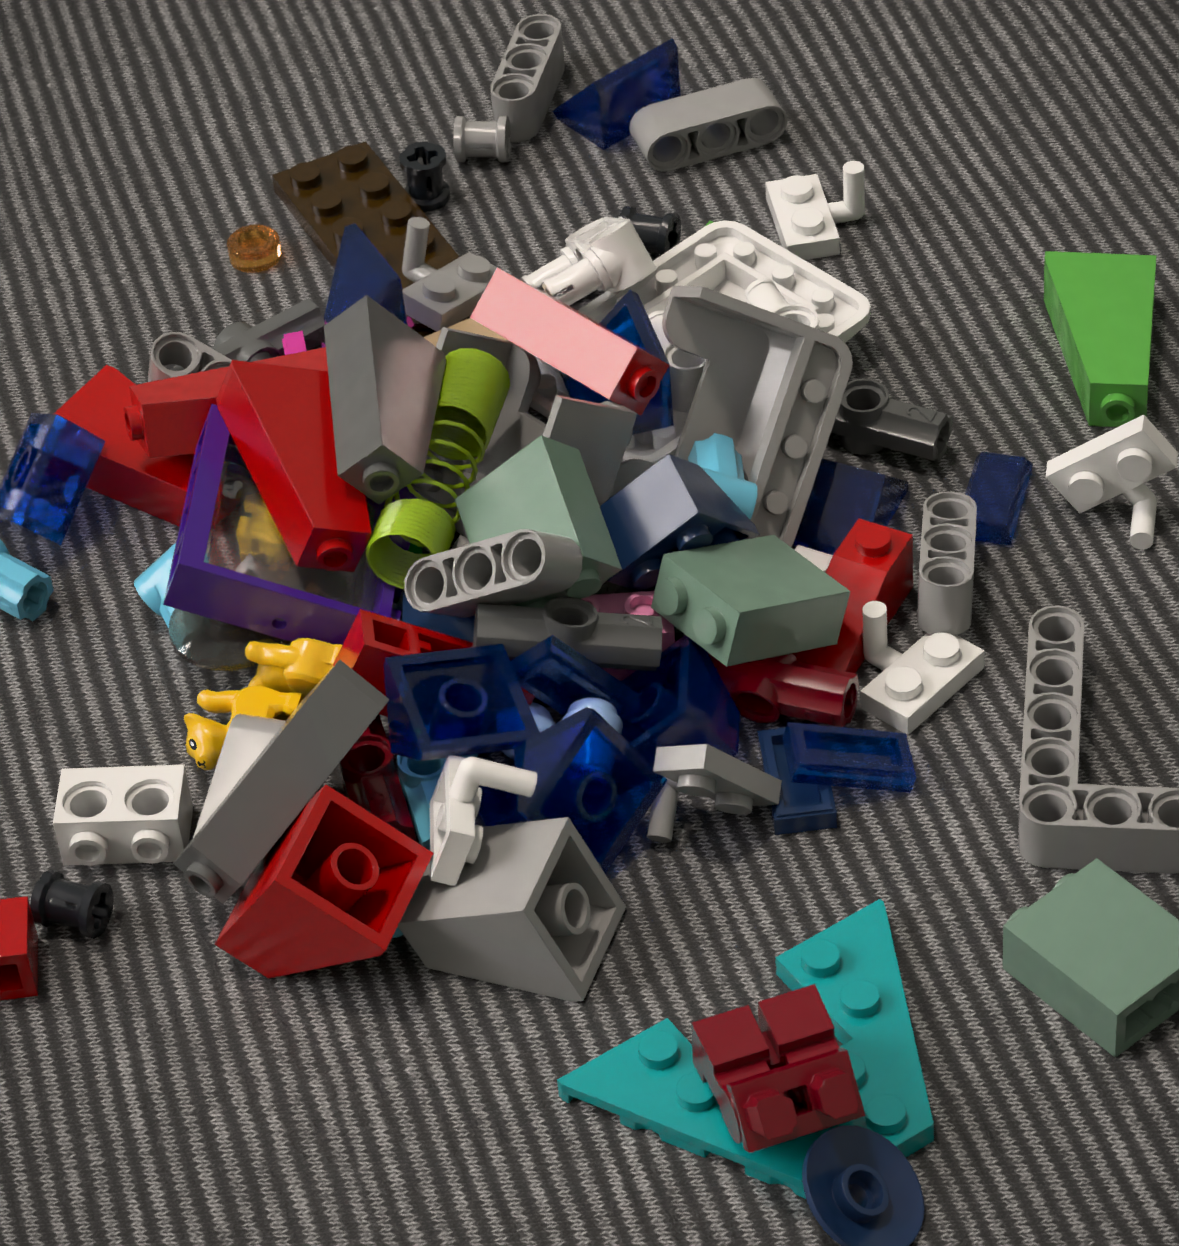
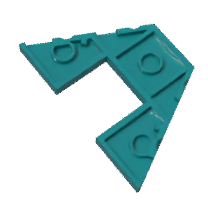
(858, 976)

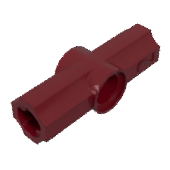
(791, 689)
(373, 781)

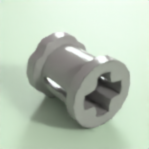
(482, 139)

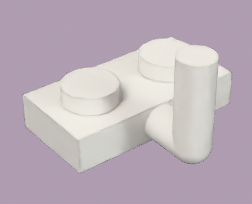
(804, 216)
(1115, 466)
(918, 679)
(456, 806)

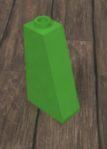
(1104, 328)

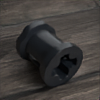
(426, 175)
(656, 232)
(88, 921)

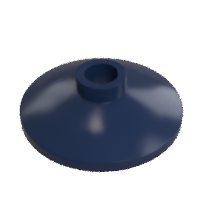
(862, 1188)

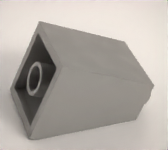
(522, 915)

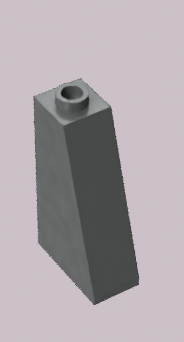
(381, 397)
(280, 782)

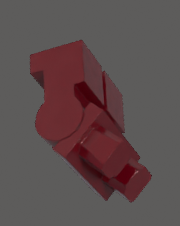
(777, 1075)

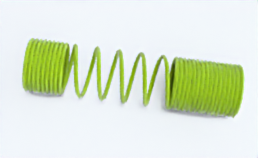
(463, 424)

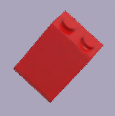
(325, 891)

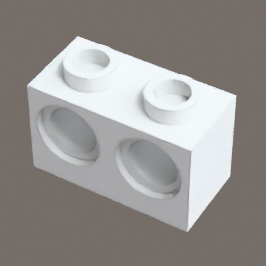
(122, 814)

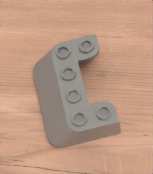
(764, 386)
(593, 428)

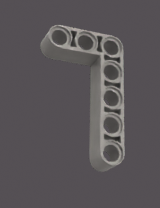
(1069, 821)

